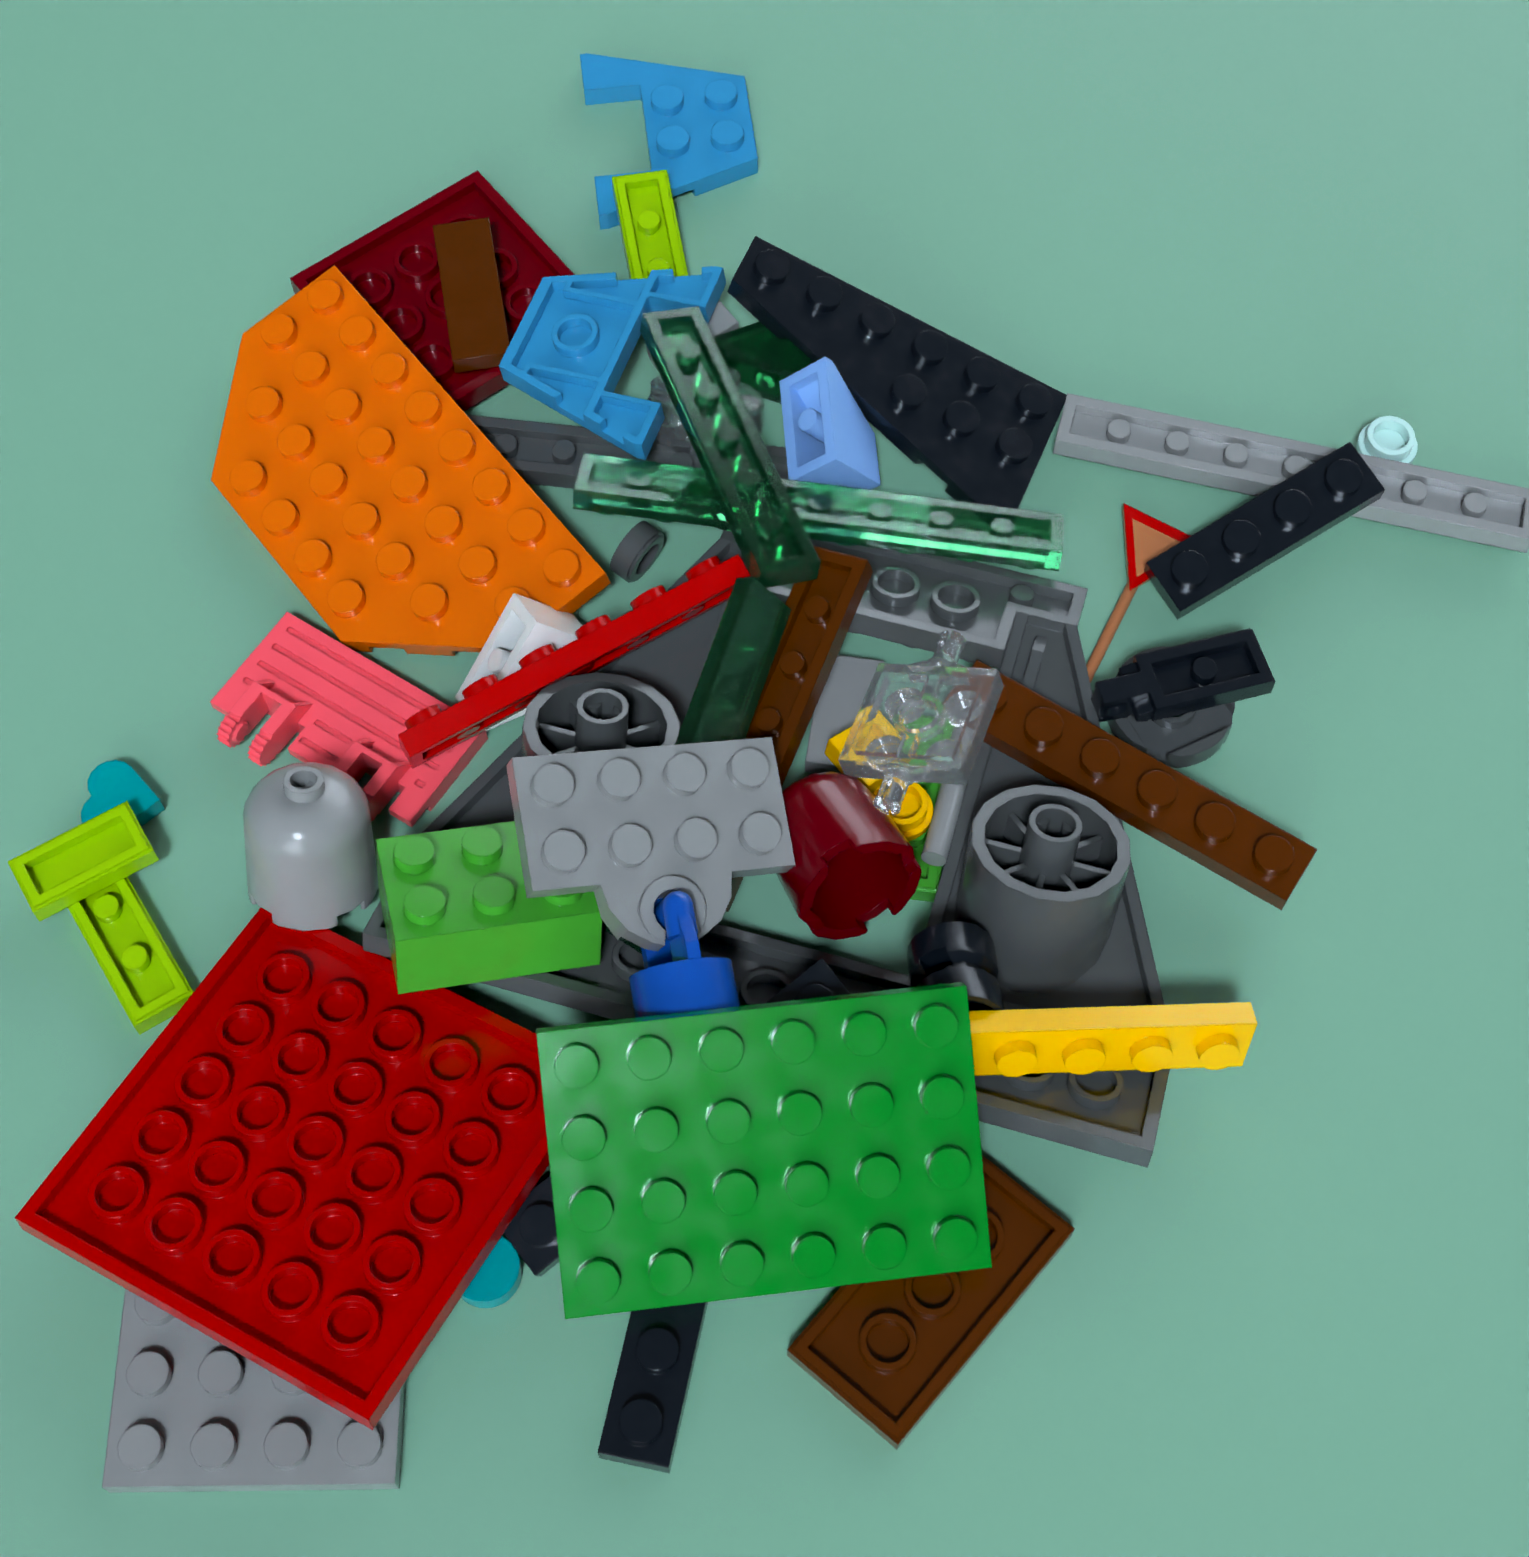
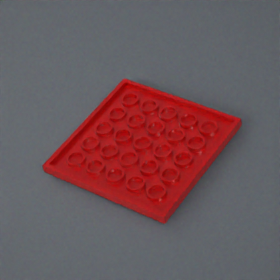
(307, 1163)

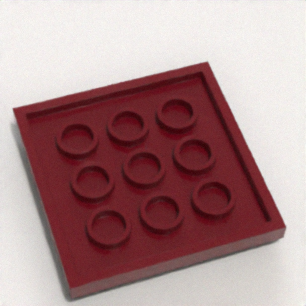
(401, 280)

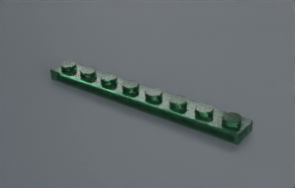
(831, 513)

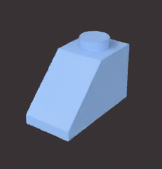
(826, 430)

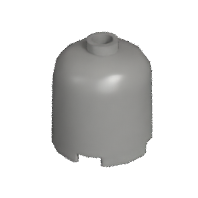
(309, 846)

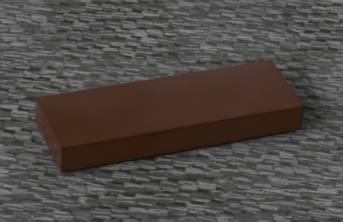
(471, 294)

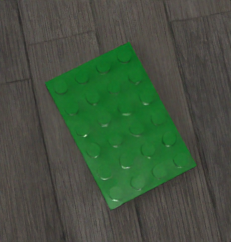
(764, 1149)

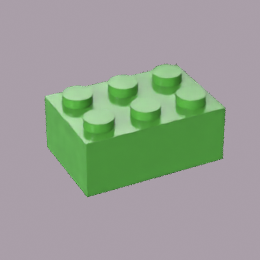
(463, 914)

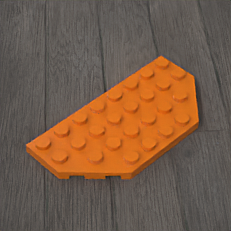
(382, 485)

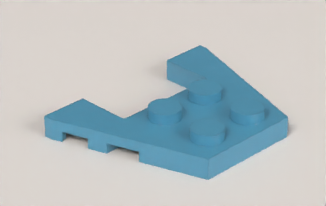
(692, 119)
(582, 337)

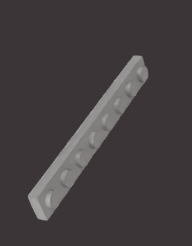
(1257, 462)

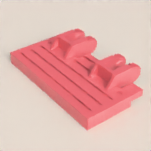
(344, 715)

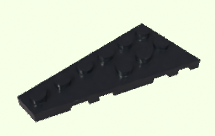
(921, 388)

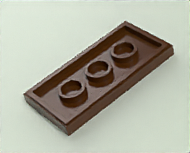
(903, 1341)

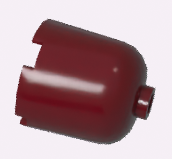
(845, 855)

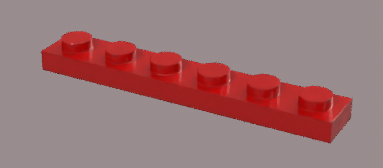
(596, 646)

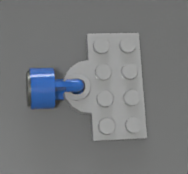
(658, 848)

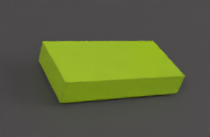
(82, 861)

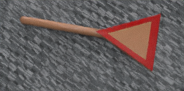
(1143, 541)

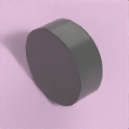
(637, 552)

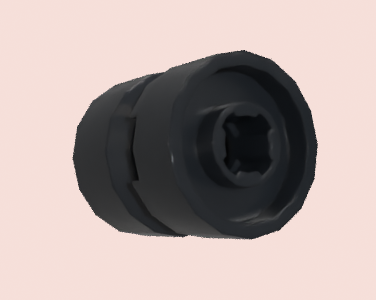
(957, 954)

